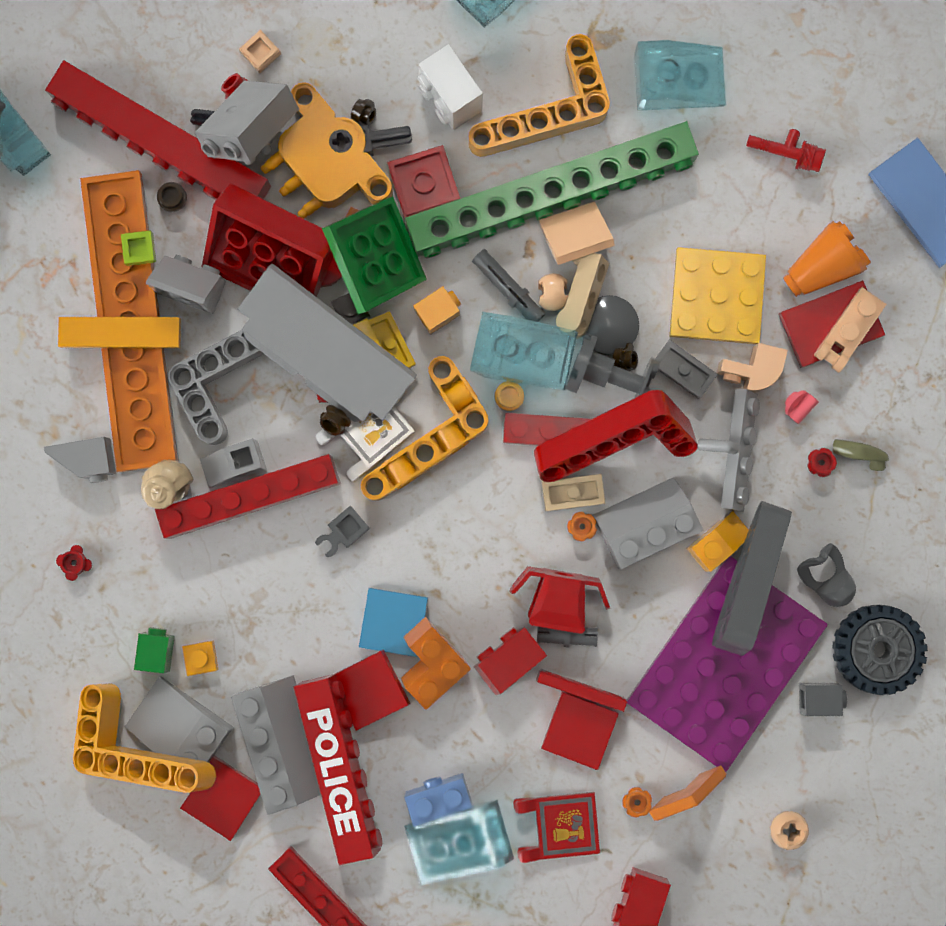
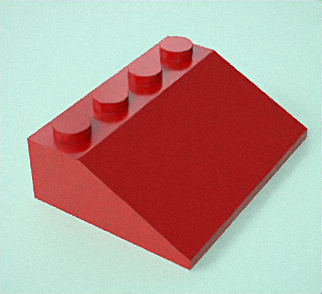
(253, 233)

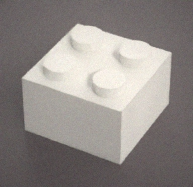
(450, 88)

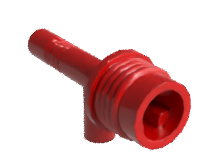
(808, 157)

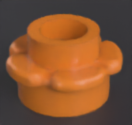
(582, 534)
(637, 794)

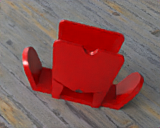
(559, 598)

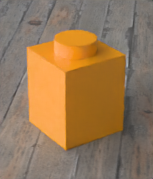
(437, 309)

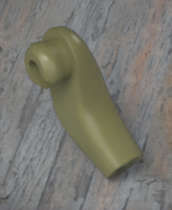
(861, 451)

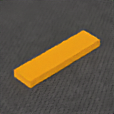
(119, 332)

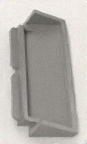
(322, 347)

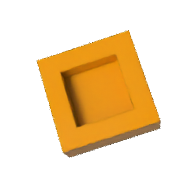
(200, 658)

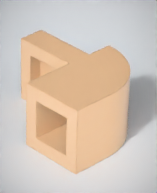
(763, 368)

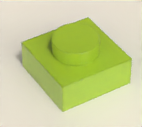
(138, 248)

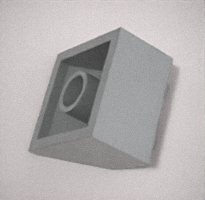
(187, 283)

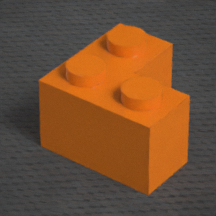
(438, 665)

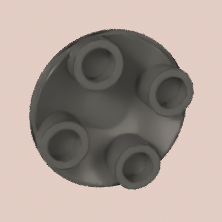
(613, 323)

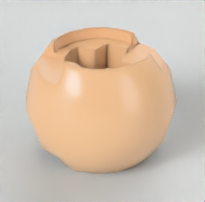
(553, 292)
(795, 839)

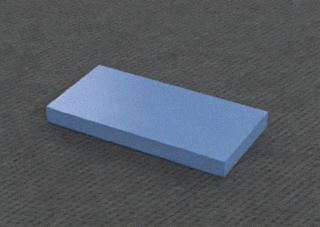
(918, 194)

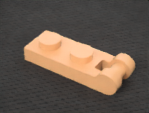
(850, 328)

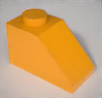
(719, 542)

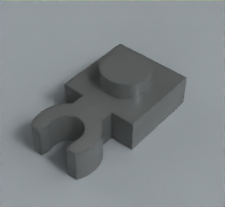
(346, 529)

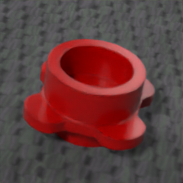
(65, 562)

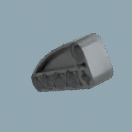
(752, 580)

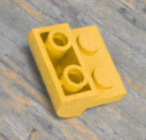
(386, 334)

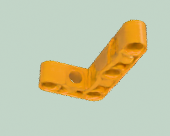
(443, 439)

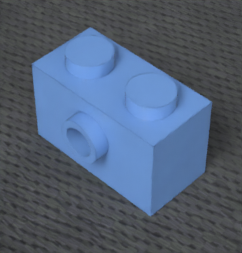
(438, 799)

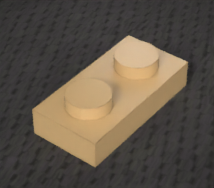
(573, 492)

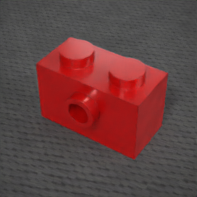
(509, 660)

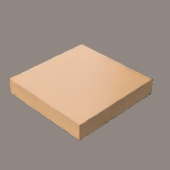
(576, 233)

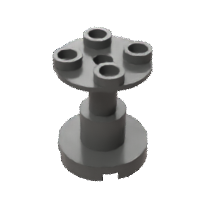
(601, 369)

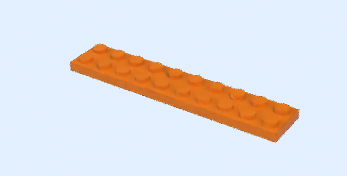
(133, 376)

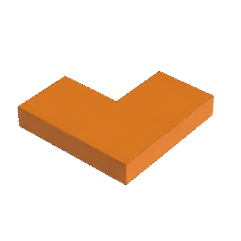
(690, 796)

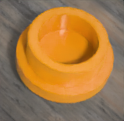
(509, 396)

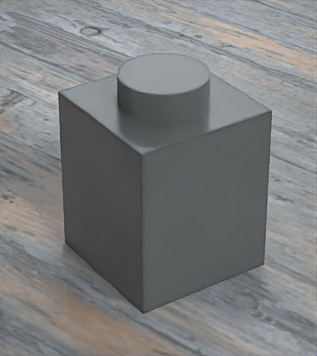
(822, 699)

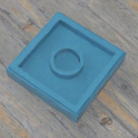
(389, 618)

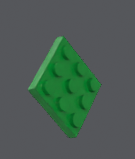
(374, 254)

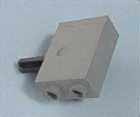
(245, 121)

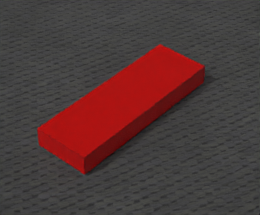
(582, 690)

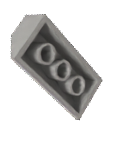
(277, 744)

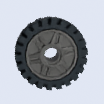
(902, 654)

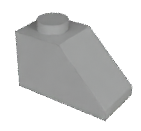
(86, 458)

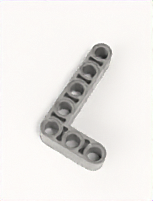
(201, 378)

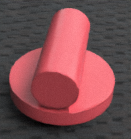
(799, 405)

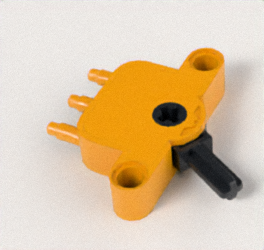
(318, 164)

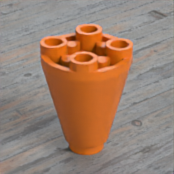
(827, 261)

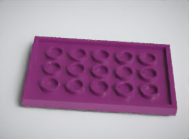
(713, 695)

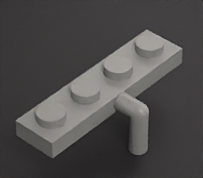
(738, 447)

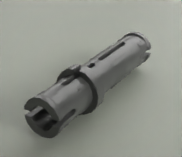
(484, 262)

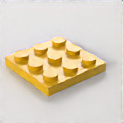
(717, 295)

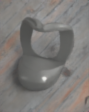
(838, 589)

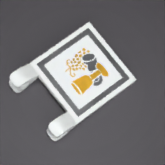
(371, 439)

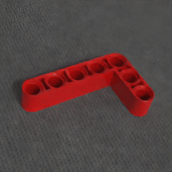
(614, 431)

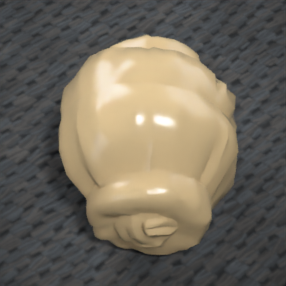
(165, 483)

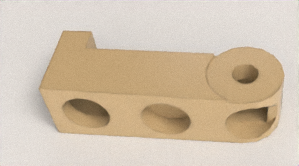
(583, 293)

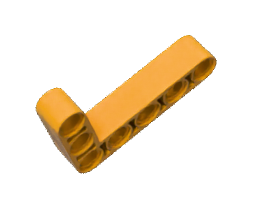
(550, 112)
(99, 756)

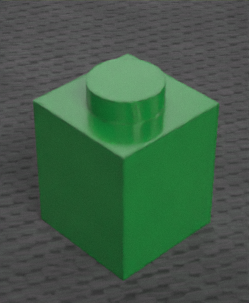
(154, 651)

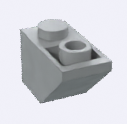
(233, 462)

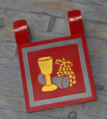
(564, 826)

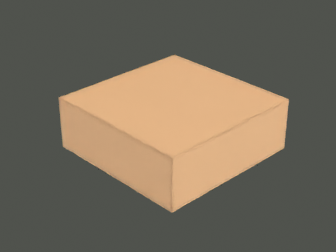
(260, 51)

